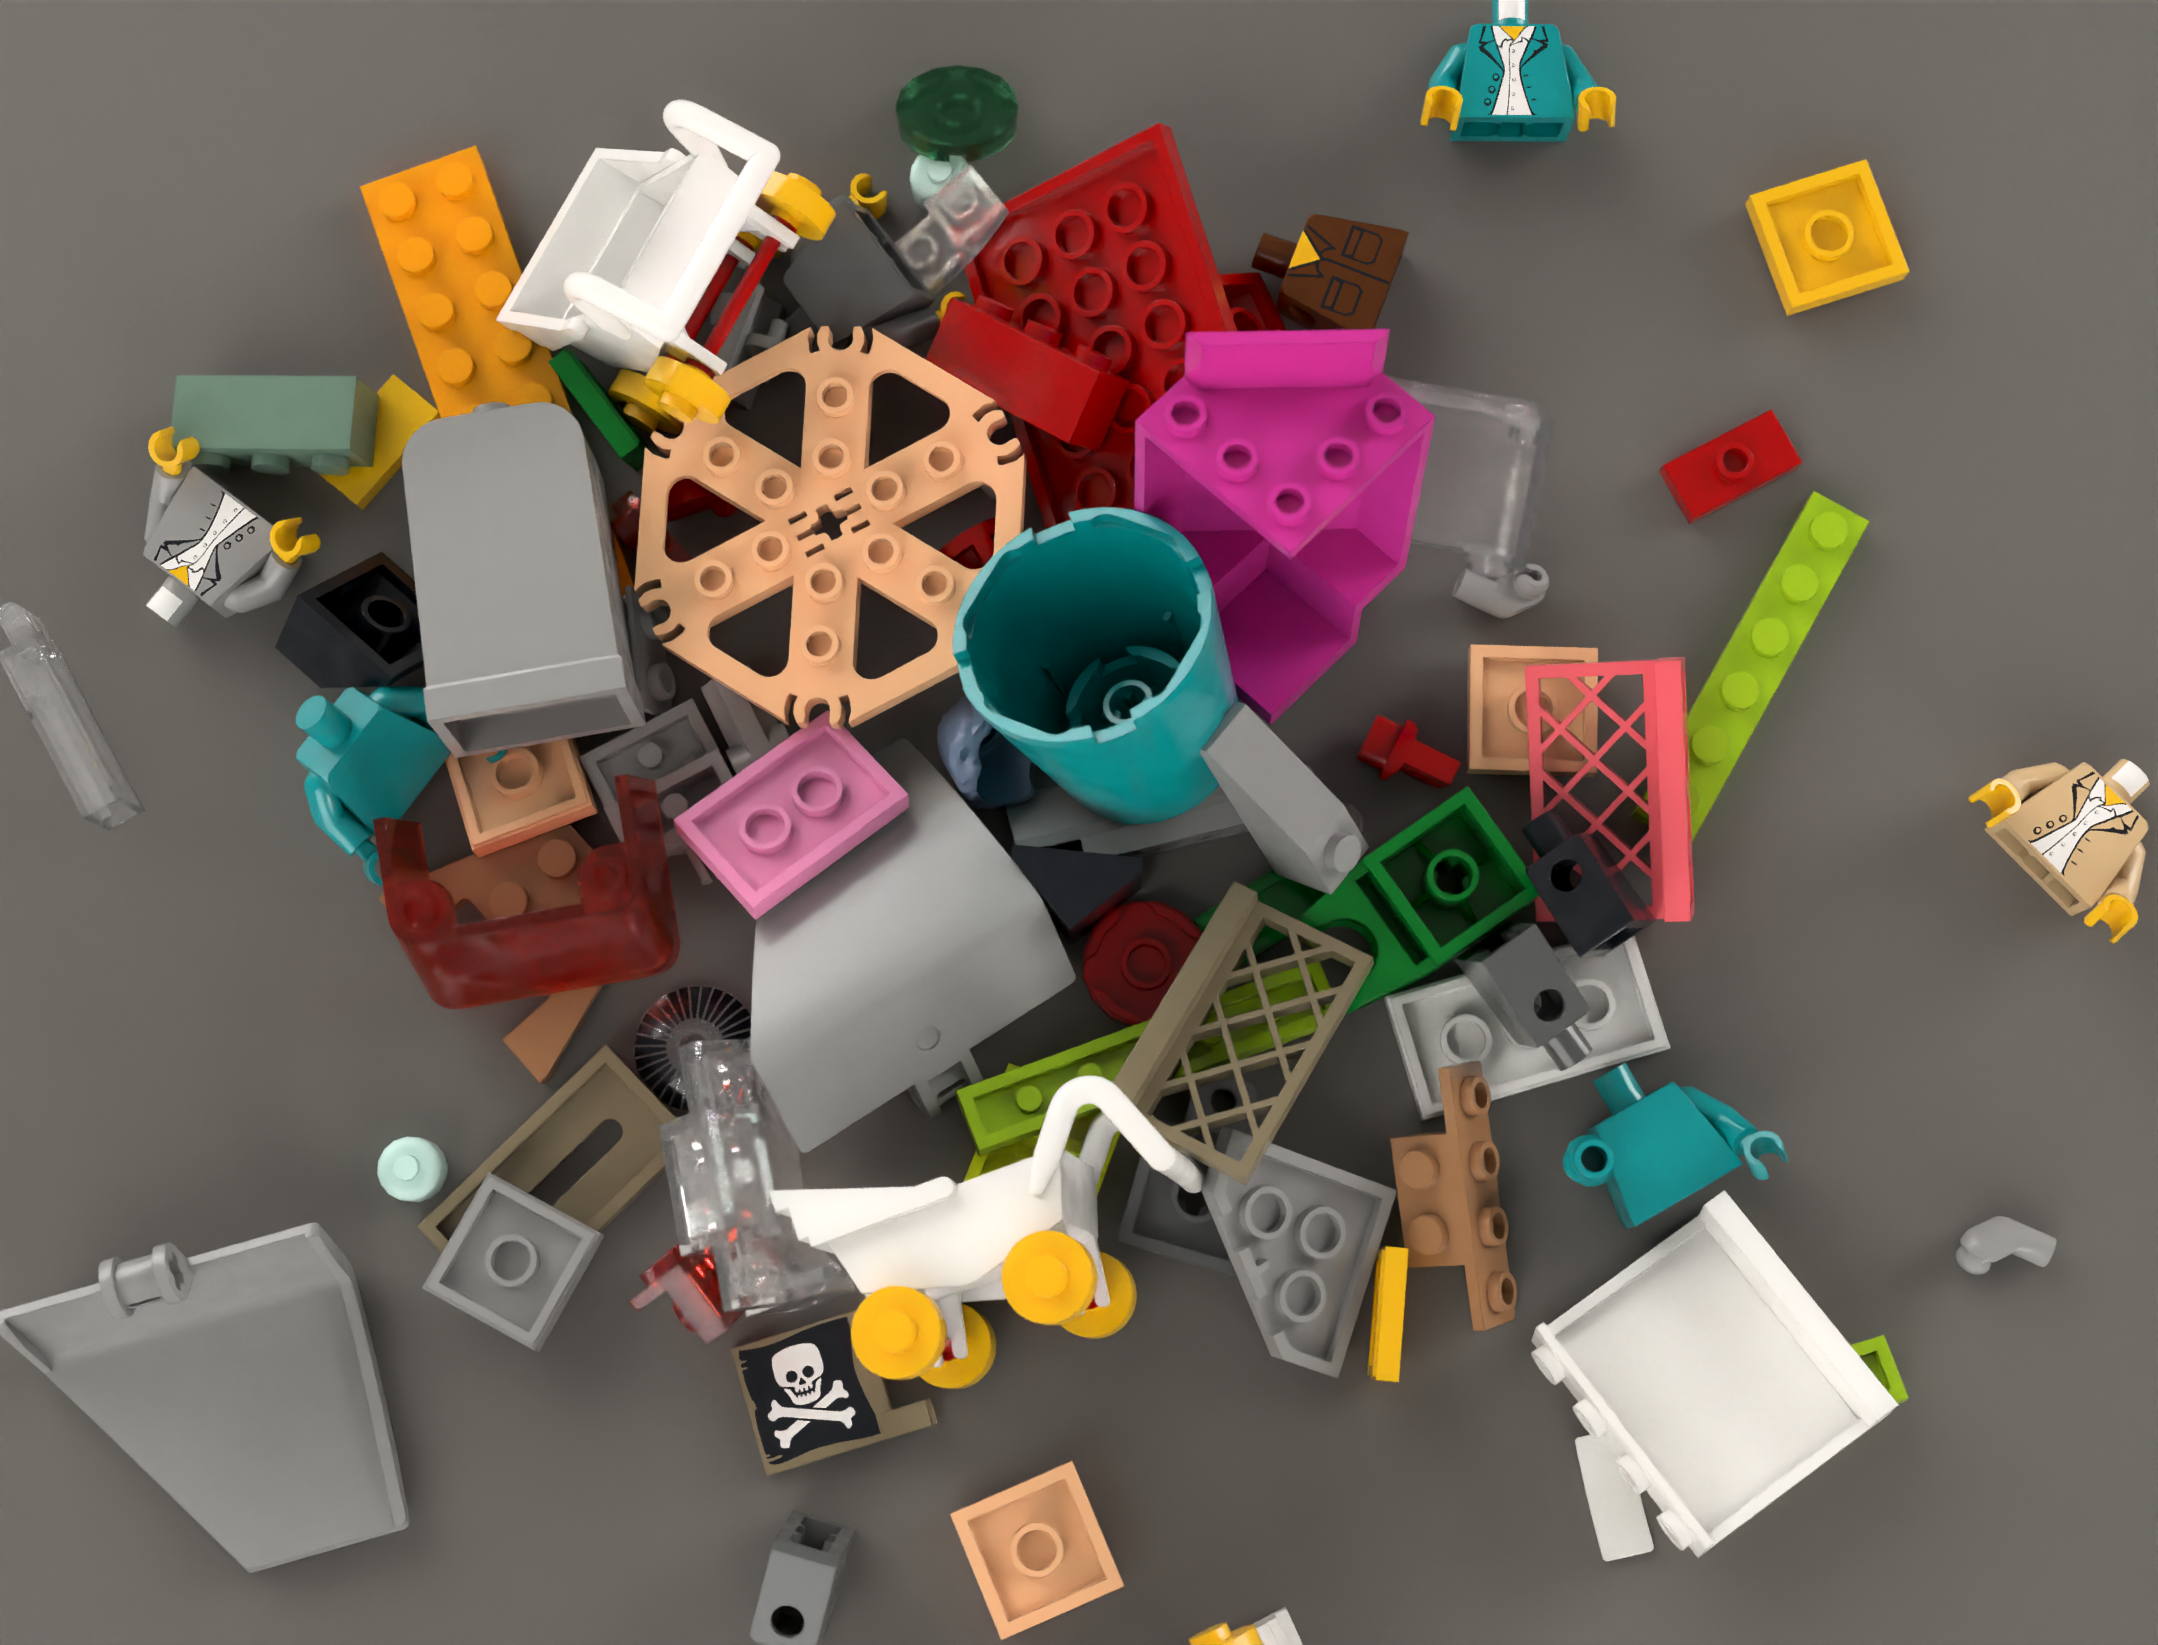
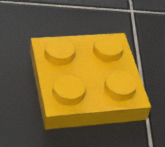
(1826, 237)

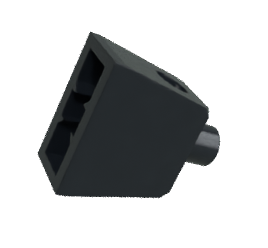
(1604, 905)

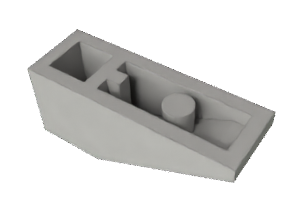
(1282, 803)

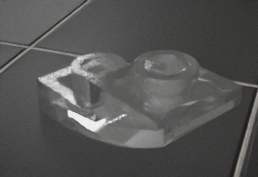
(955, 231)

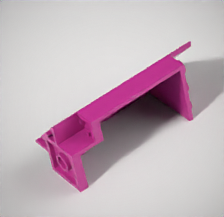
(1292, 485)

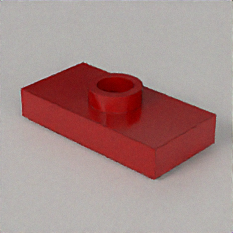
(1730, 466)

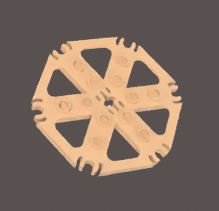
(823, 570)

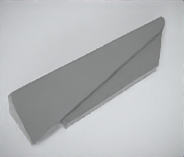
(1060, 822)

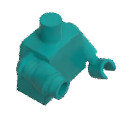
(1662, 1145)

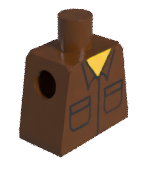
(1334, 273)

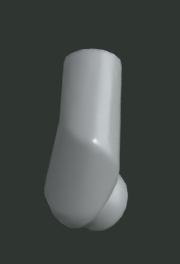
(1507, 594)

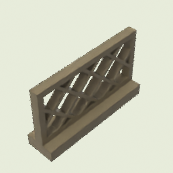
(1195, 995)

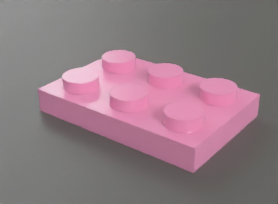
(791, 814)

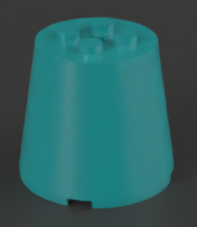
(1101, 660)

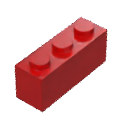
(1029, 371)

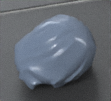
(982, 760)

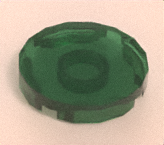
(957, 113)

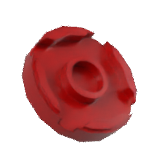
(1136, 958)

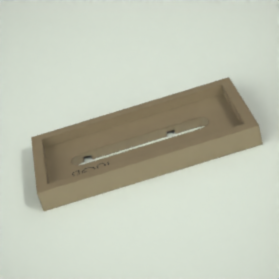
(597, 1093)

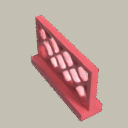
(1665, 772)

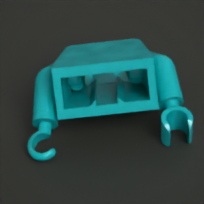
(367, 762)

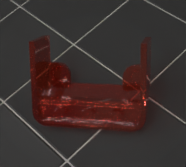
(614, 936)

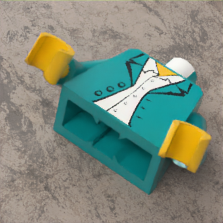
(1514, 83)

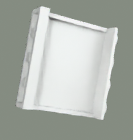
(1711, 1376)

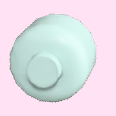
(930, 176)
(412, 1169)

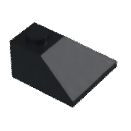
(356, 627)

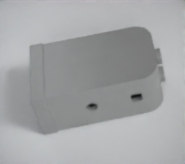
(516, 581)

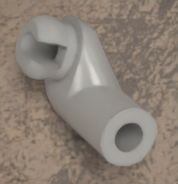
(1999, 1238)

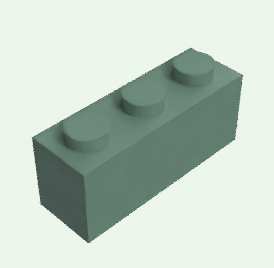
(276, 422)

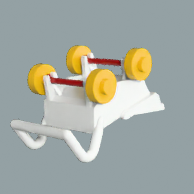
(649, 253)
(999, 1236)

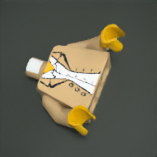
(2074, 835)

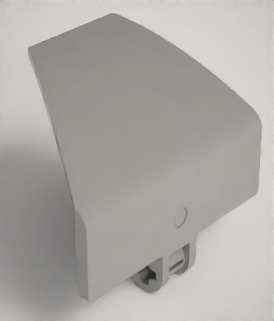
(897, 964)
(235, 1388)

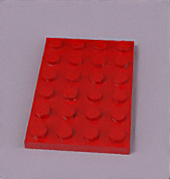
(1113, 266)

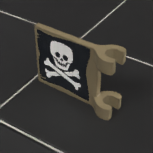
(816, 1396)

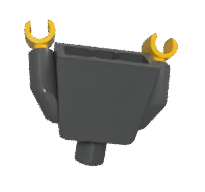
(860, 278)

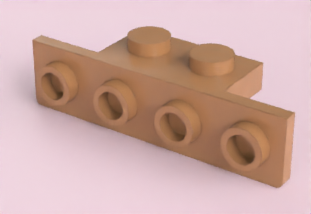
(1453, 1196)

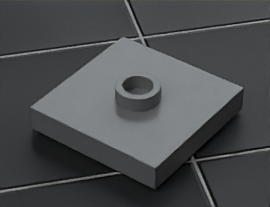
(513, 1262)

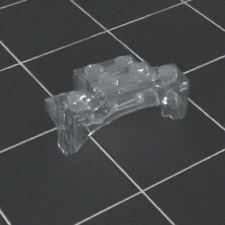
(720, 1178)

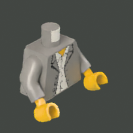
(213, 541)

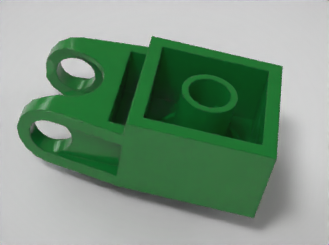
(1403, 911)

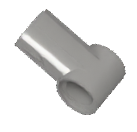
(745, 726)

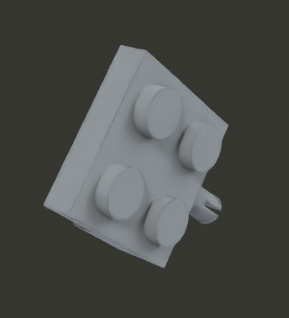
(674, 753)

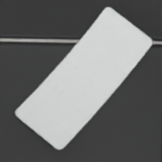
(1612, 1503)

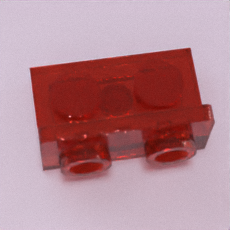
(694, 1291)

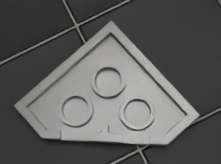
(1300, 1247)

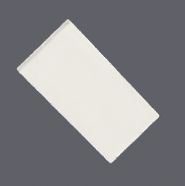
(1454, 1025)

